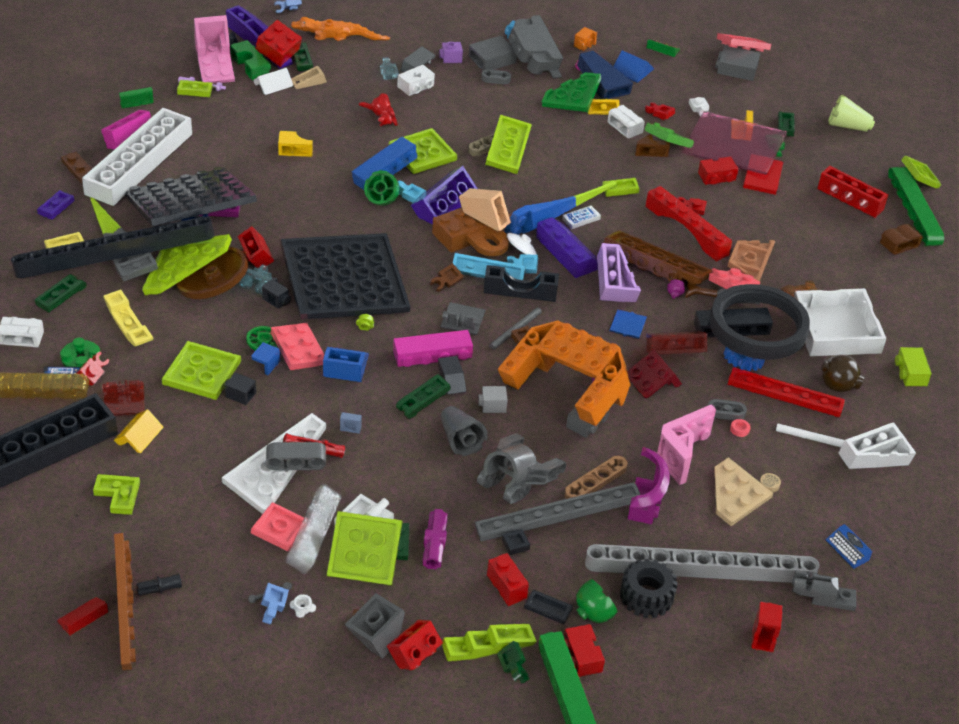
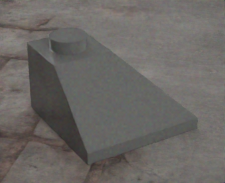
(377, 624)

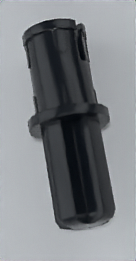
(159, 585)

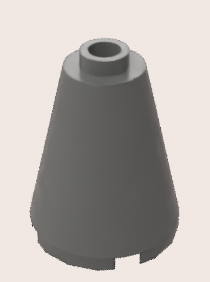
(463, 431)

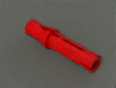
(331, 449)

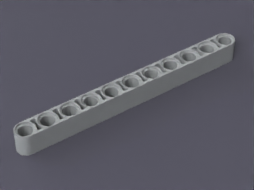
(702, 562)

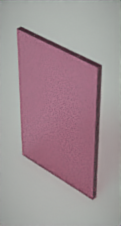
(747, 143)

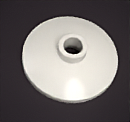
(522, 243)

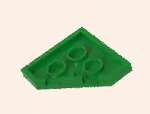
(573, 94)

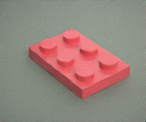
(744, 42)
(298, 346)

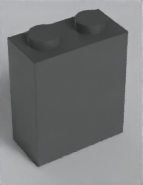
(492, 53)
(737, 63)

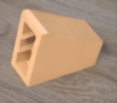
(486, 207)

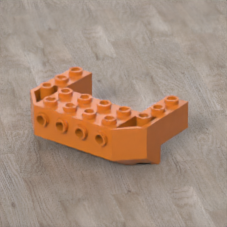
(577, 350)

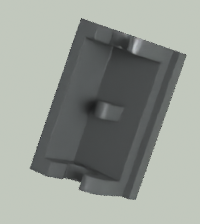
(417, 58)

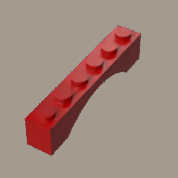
(710, 238)

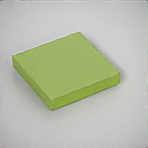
(921, 172)

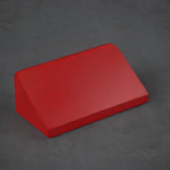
(83, 615)

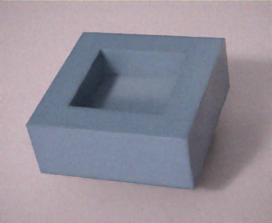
(350, 422)

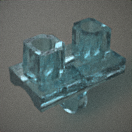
(258, 276)

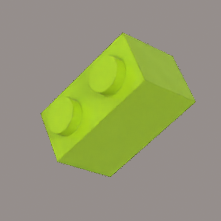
(913, 366)

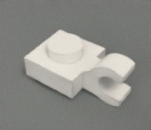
(699, 105)

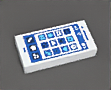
(581, 217)

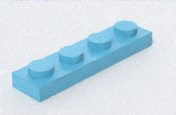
(477, 266)

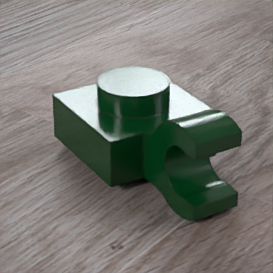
(511, 659)

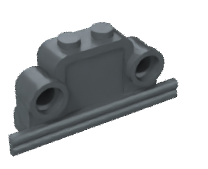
(535, 46)

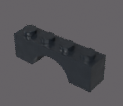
(542, 287)

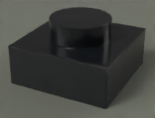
(516, 542)

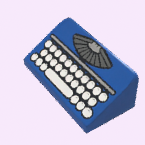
(849, 546)

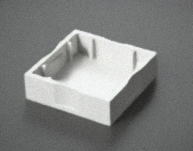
(841, 322)

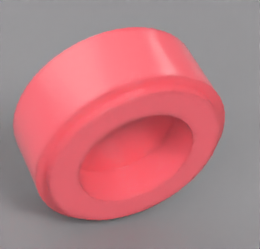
(740, 428)

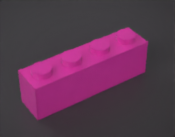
(430, 347)

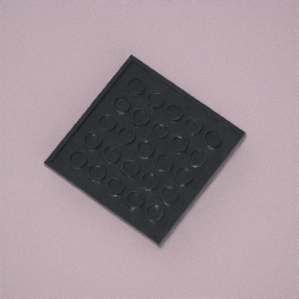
(189, 196)
(344, 276)

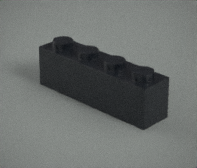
(743, 321)

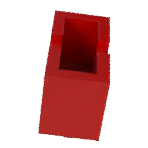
(718, 171)
(507, 579)
(767, 626)
(584, 654)

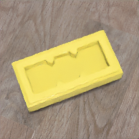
(63, 240)

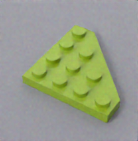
(181, 261)

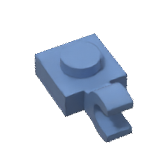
(291, 4)
(274, 599)

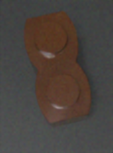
(901, 239)

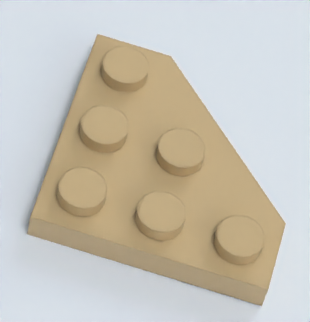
(737, 492)

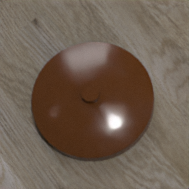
(215, 276)

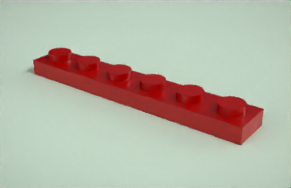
(786, 392)

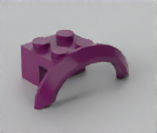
(643, 506)

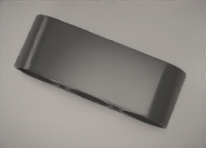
(295, 456)

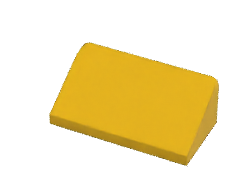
(602, 106)

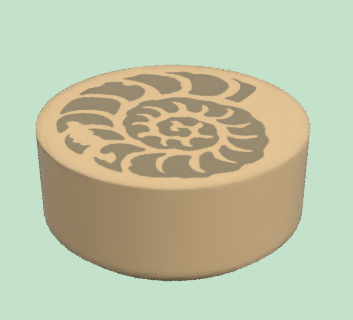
(770, 481)

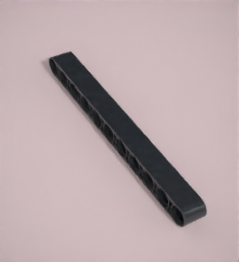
(112, 247)

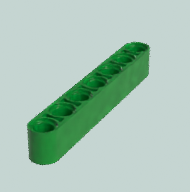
(916, 205)

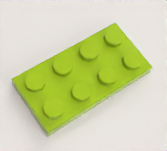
(508, 144)

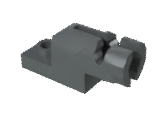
(823, 590)

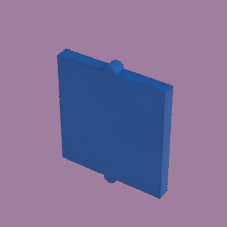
(628, 324)

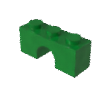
(254, 62)

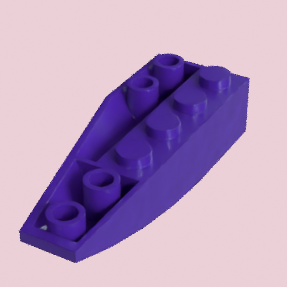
(248, 27)

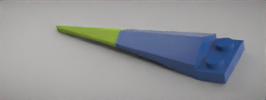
(528, 216)

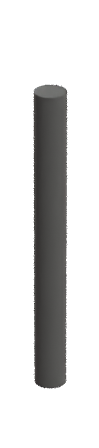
(523, 322)

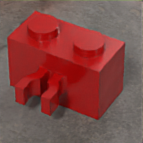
(255, 248)

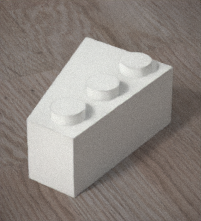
(877, 448)

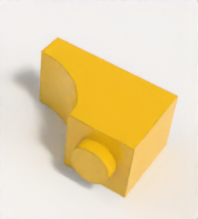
(292, 145)

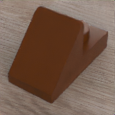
(648, 147)

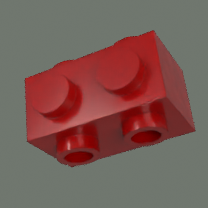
(415, 645)

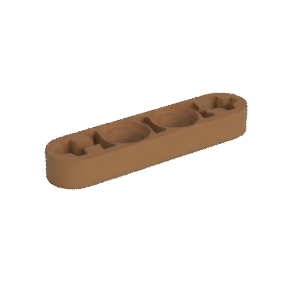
(595, 479)

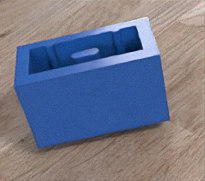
(344, 364)

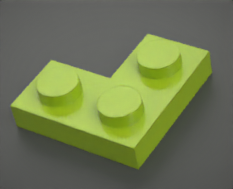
(121, 488)

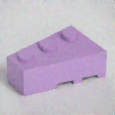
(615, 278)

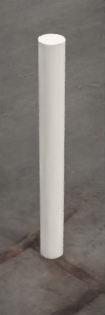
(810, 435)

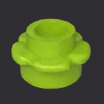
(365, 322)

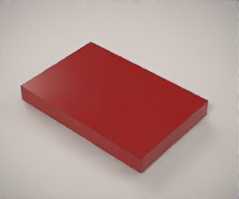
(764, 183)

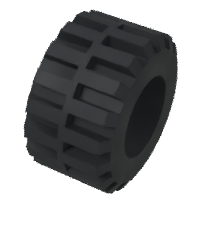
(648, 601)

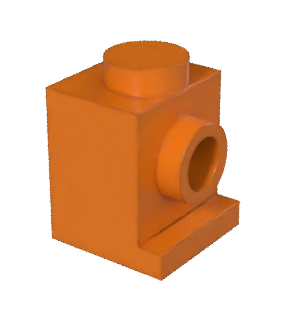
(585, 38)

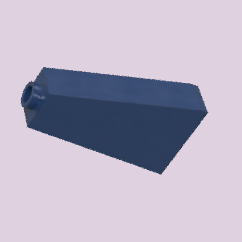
(612, 82)

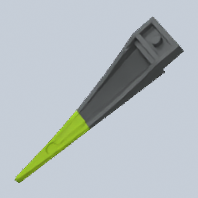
(129, 266)

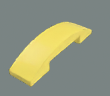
(126, 319)

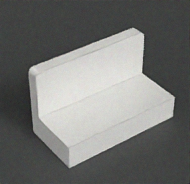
(274, 81)

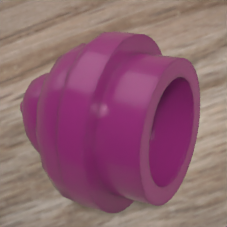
(675, 288)

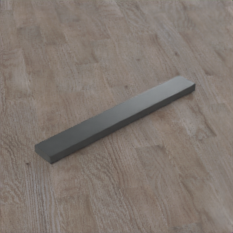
(556, 511)

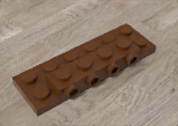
(657, 260)

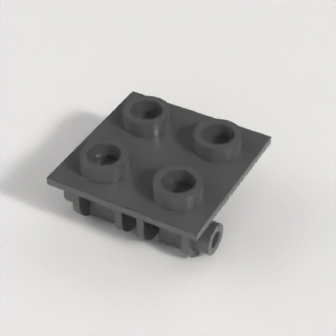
(462, 317)

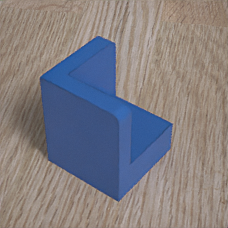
(268, 356)

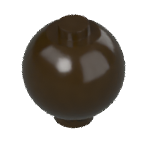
(842, 373)

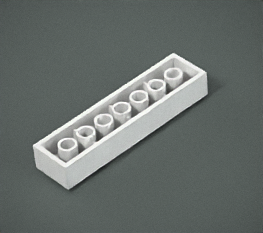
(137, 156)

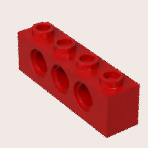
(852, 191)

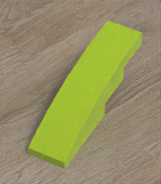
(486, 643)

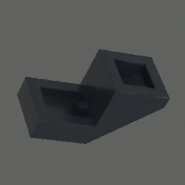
(452, 372)

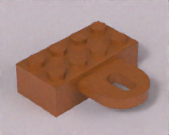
(460, 230)

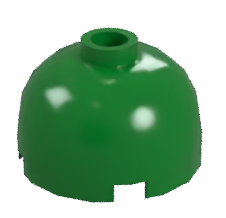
(381, 188)
(594, 603)

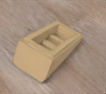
(311, 77)

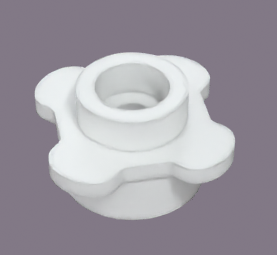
(302, 600)

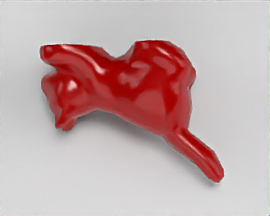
(382, 108)

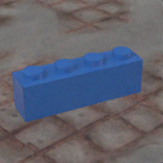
(390, 159)

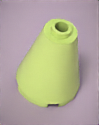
(850, 116)

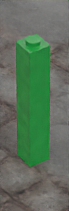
(565, 679)

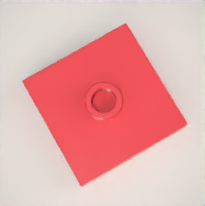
(278, 526)

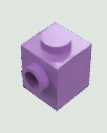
(451, 52)

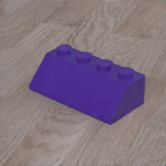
(443, 195)
(566, 247)

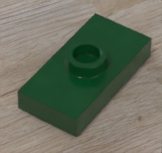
(786, 123)

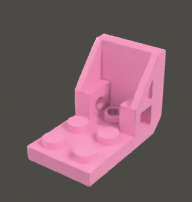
(213, 49)
(678, 440)

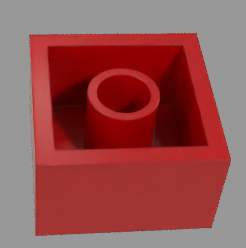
(278, 43)

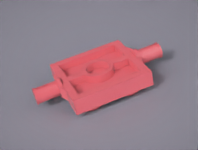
(731, 278)

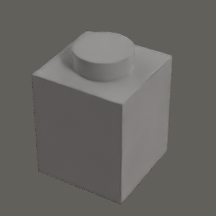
(493, 399)

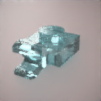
(388, 70)

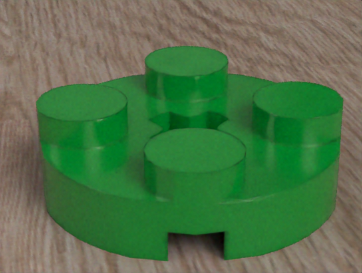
(78, 346)

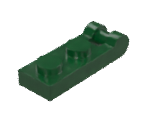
(302, 58)
(60, 293)
(423, 396)

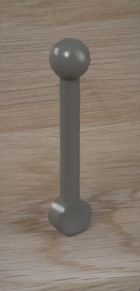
(252, 598)

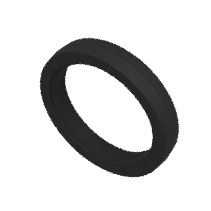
(755, 348)

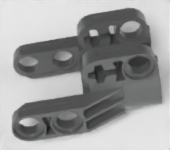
(519, 463)

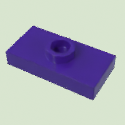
(55, 204)

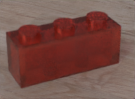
(677, 342)

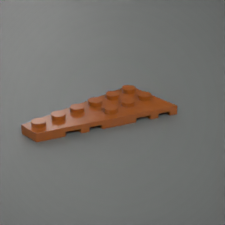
(125, 600)

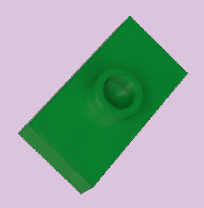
(136, 97)

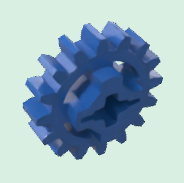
(742, 361)

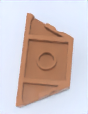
(751, 257)

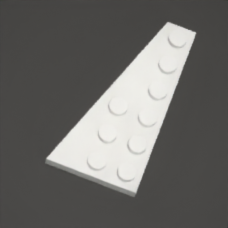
(262, 485)

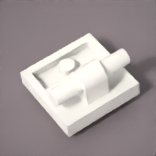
(365, 506)

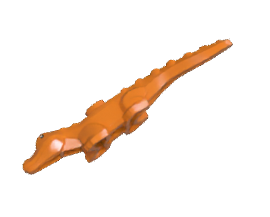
(334, 29)

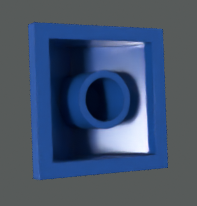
(632, 66)

